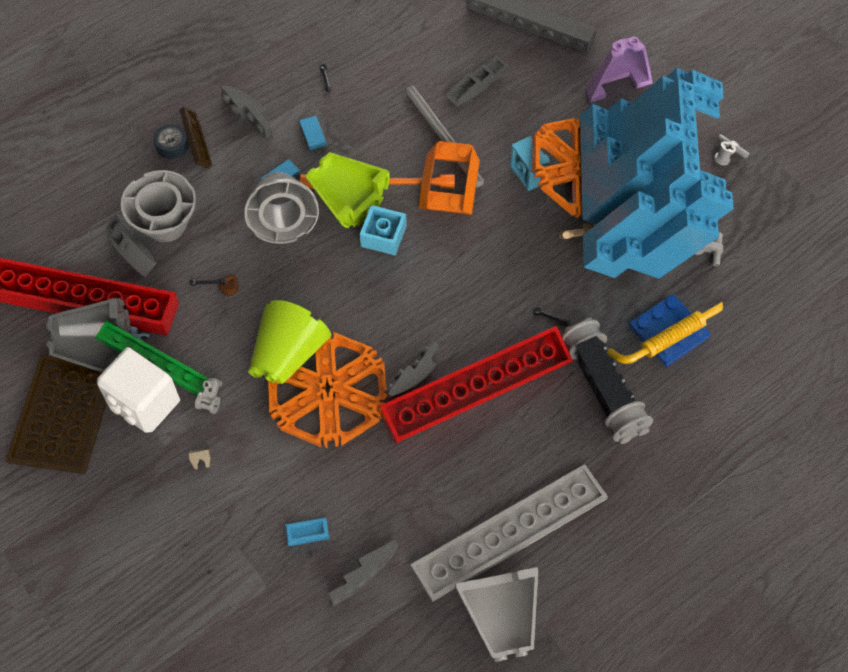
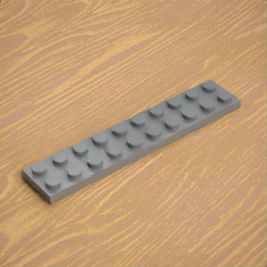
(508, 532)

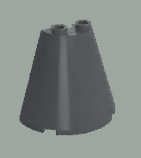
(76, 329)

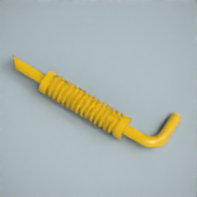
(668, 336)

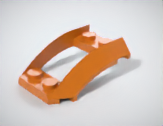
(447, 201)

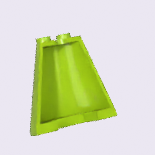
(348, 187)
(285, 340)

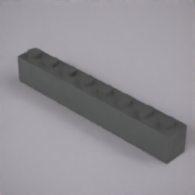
(538, 21)

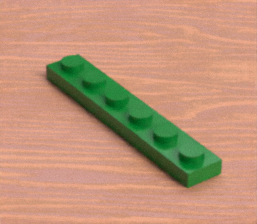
(180, 373)

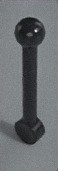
(323, 67)
(193, 282)
(537, 311)

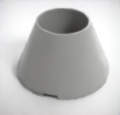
(156, 193)
(285, 221)

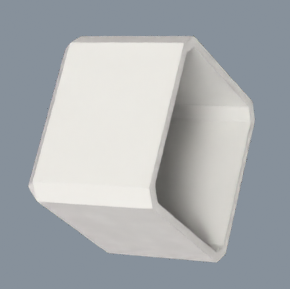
(138, 390)

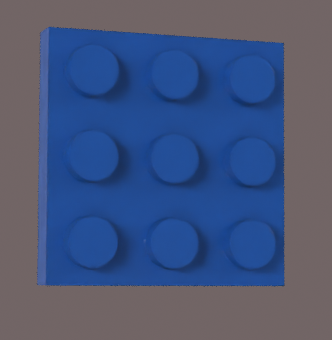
(660, 318)

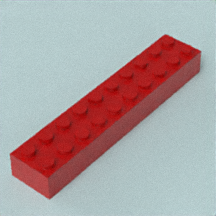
(62, 290)
(474, 385)

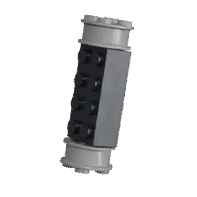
(589, 349)

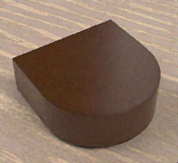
(231, 285)

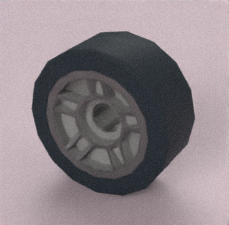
(171, 141)

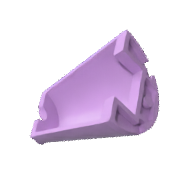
(624, 59)

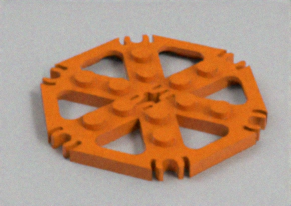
(570, 161)
(341, 387)

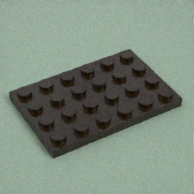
(59, 418)

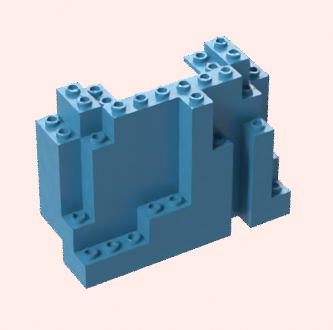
(647, 179)

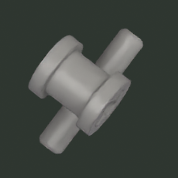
(727, 149)
(714, 248)
(208, 399)

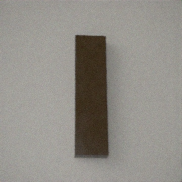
(195, 137)

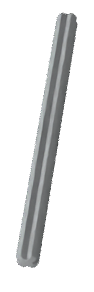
(436, 125)

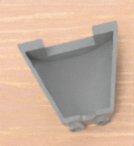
(503, 611)

